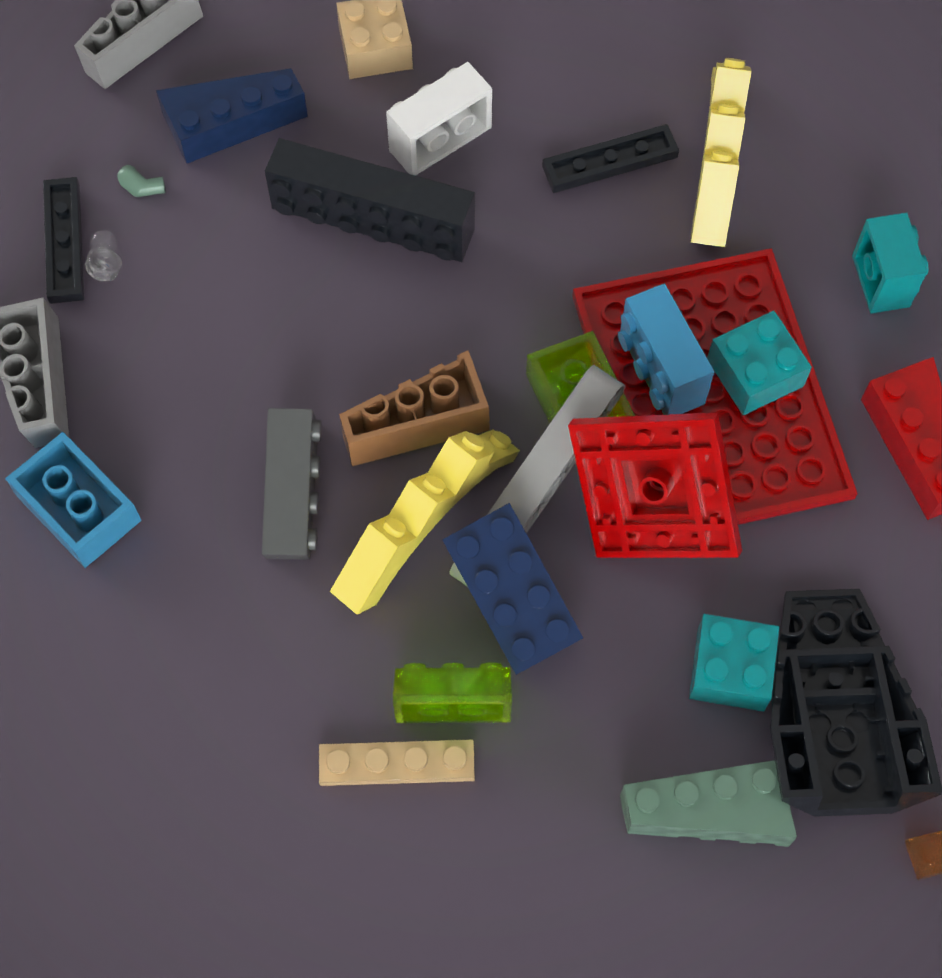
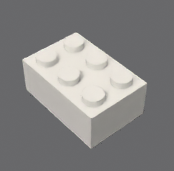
(439, 118)

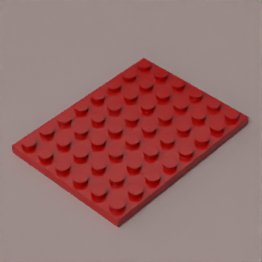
(777, 455)

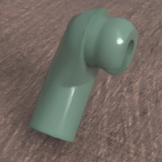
(137, 185)

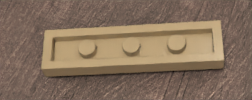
(396, 762)

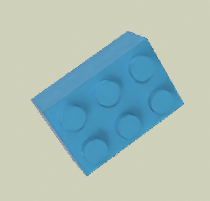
(665, 351)
(74, 499)

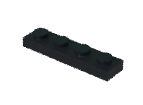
(610, 158)
(63, 240)

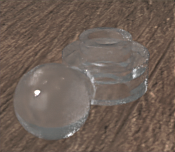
(102, 261)

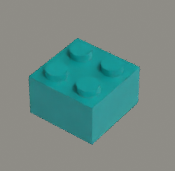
(889, 262)
(758, 362)
(734, 662)

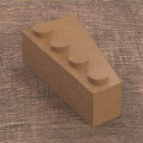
(417, 413)

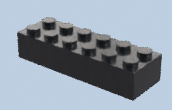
(371, 200)

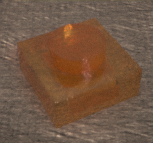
(926, 854)

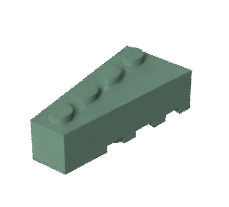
(712, 805)

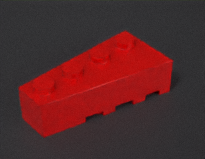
(909, 419)

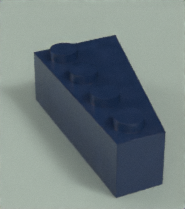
(230, 110)

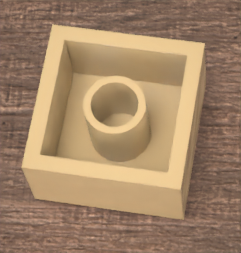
(374, 37)

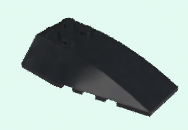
(843, 713)

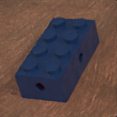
(512, 588)

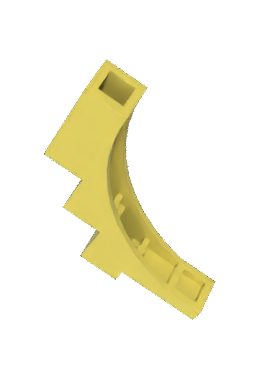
(721, 152)
(422, 504)

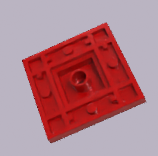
(656, 486)

